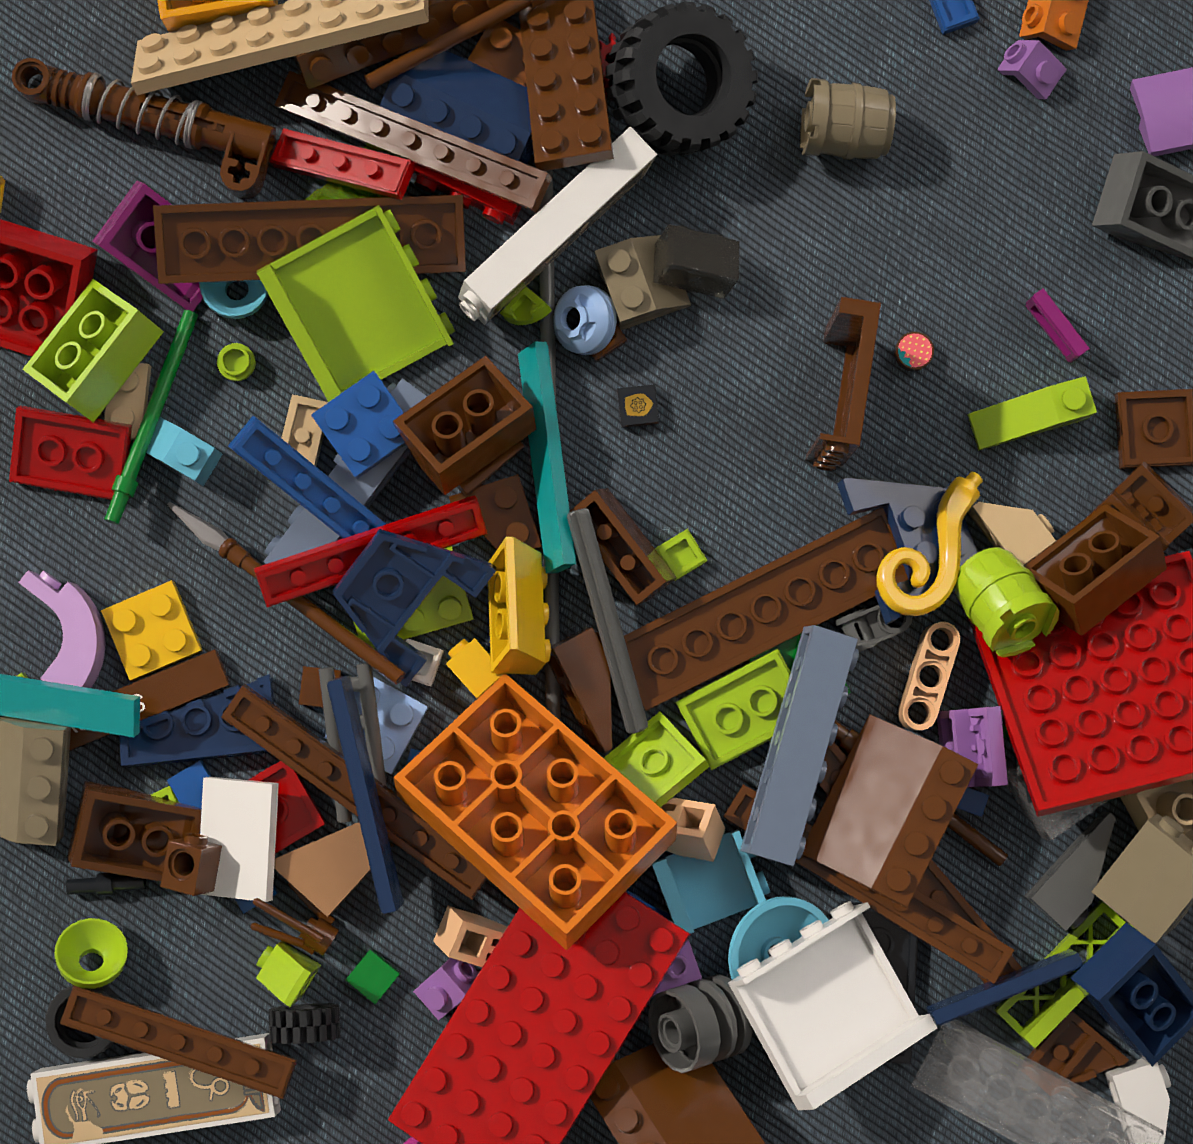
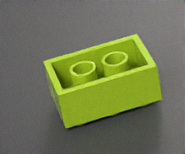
(93, 350)

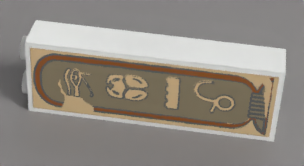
(555, 228)
(138, 1099)

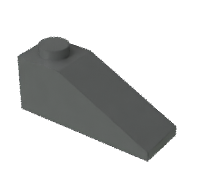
(1067, 885)

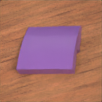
(1165, 111)
(979, 737)

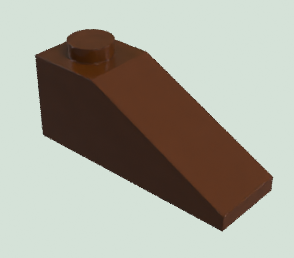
(585, 681)

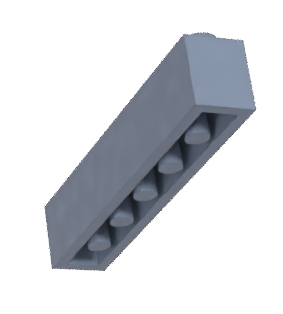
(306, 529)
(800, 744)

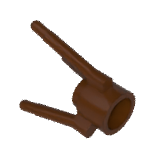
(315, 935)

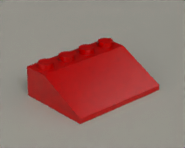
(38, 283)

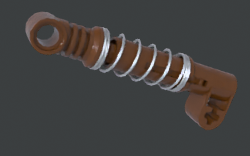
(191, 123)

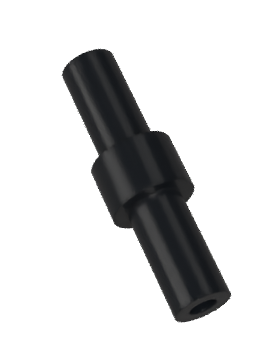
(104, 884)

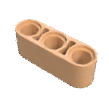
(942, 663)

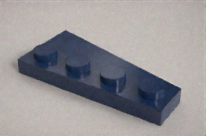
(192, 732)

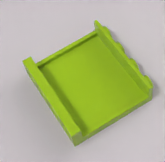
(356, 303)

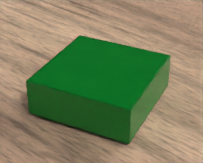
(373, 976)

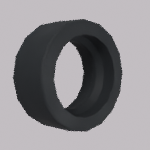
(58, 1034)

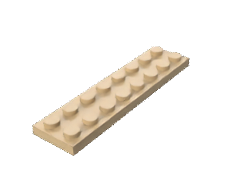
(264, 37)

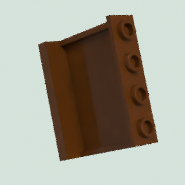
(853, 326)

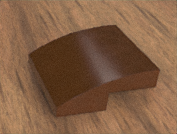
(1151, 503)

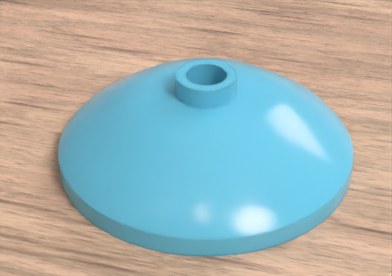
(768, 925)

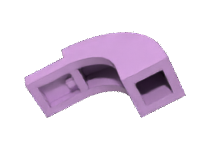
(82, 628)

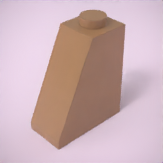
(327, 868)

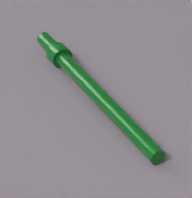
(125, 484)

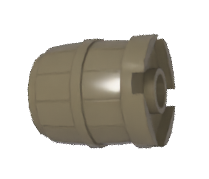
(847, 120)

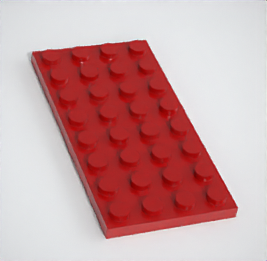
(539, 1030)

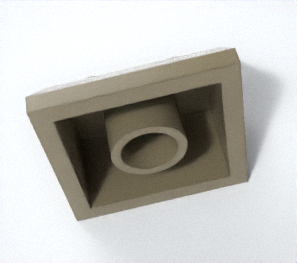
(629, 278)

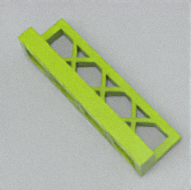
(1068, 995)

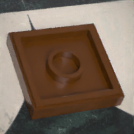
(1155, 428)

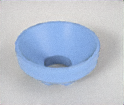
(596, 322)

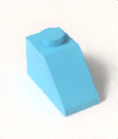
(183, 451)

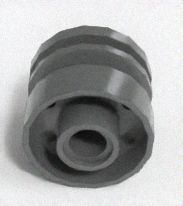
(698, 1024)

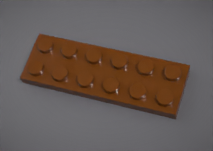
(565, 84)

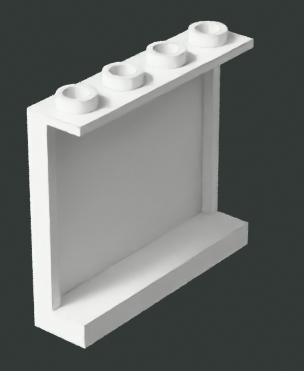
(828, 1007)

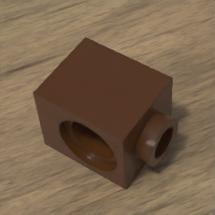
(178, 872)

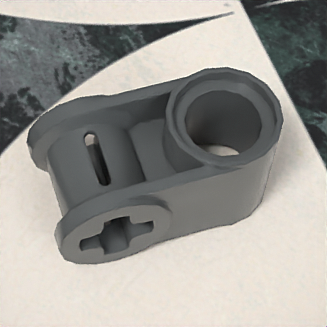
(870, 626)

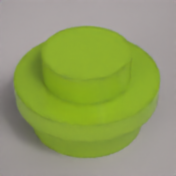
(236, 362)

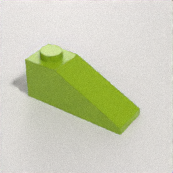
(1033, 413)

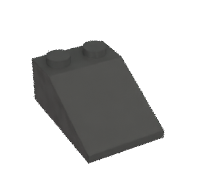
(1148, 204)

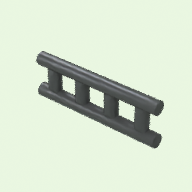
(369, 719)

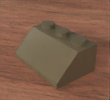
(33, 780)

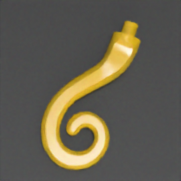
(951, 510)

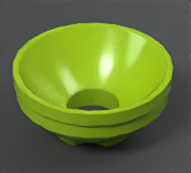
(91, 937)

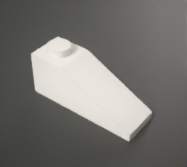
(1141, 1091)

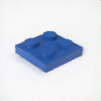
(362, 424)

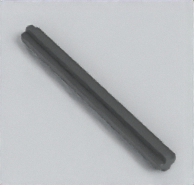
(607, 620)

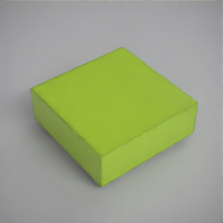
(681, 554)

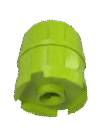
(1004, 601)

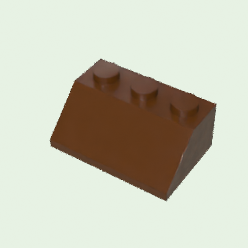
(466, 424)
(1097, 567)

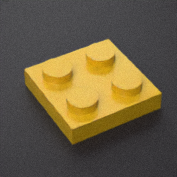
(152, 630)

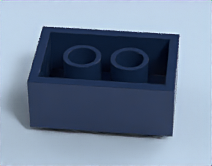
(1138, 993)

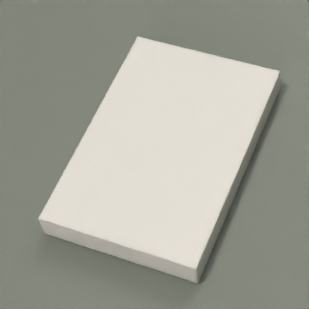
(243, 821)

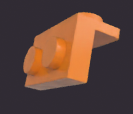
(1054, 21)

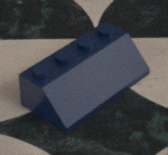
(465, 103)

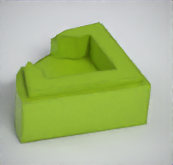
(525, 308)

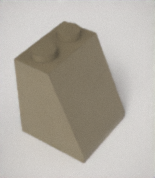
(1152, 879)

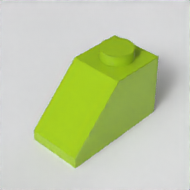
(286, 972)

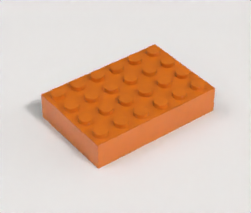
(536, 810)

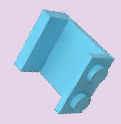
(708, 890)

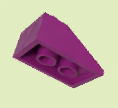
(131, 240)

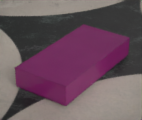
(1056, 326)

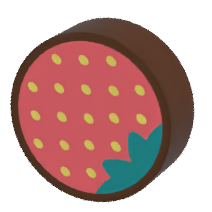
(914, 351)

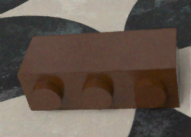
(626, 548)

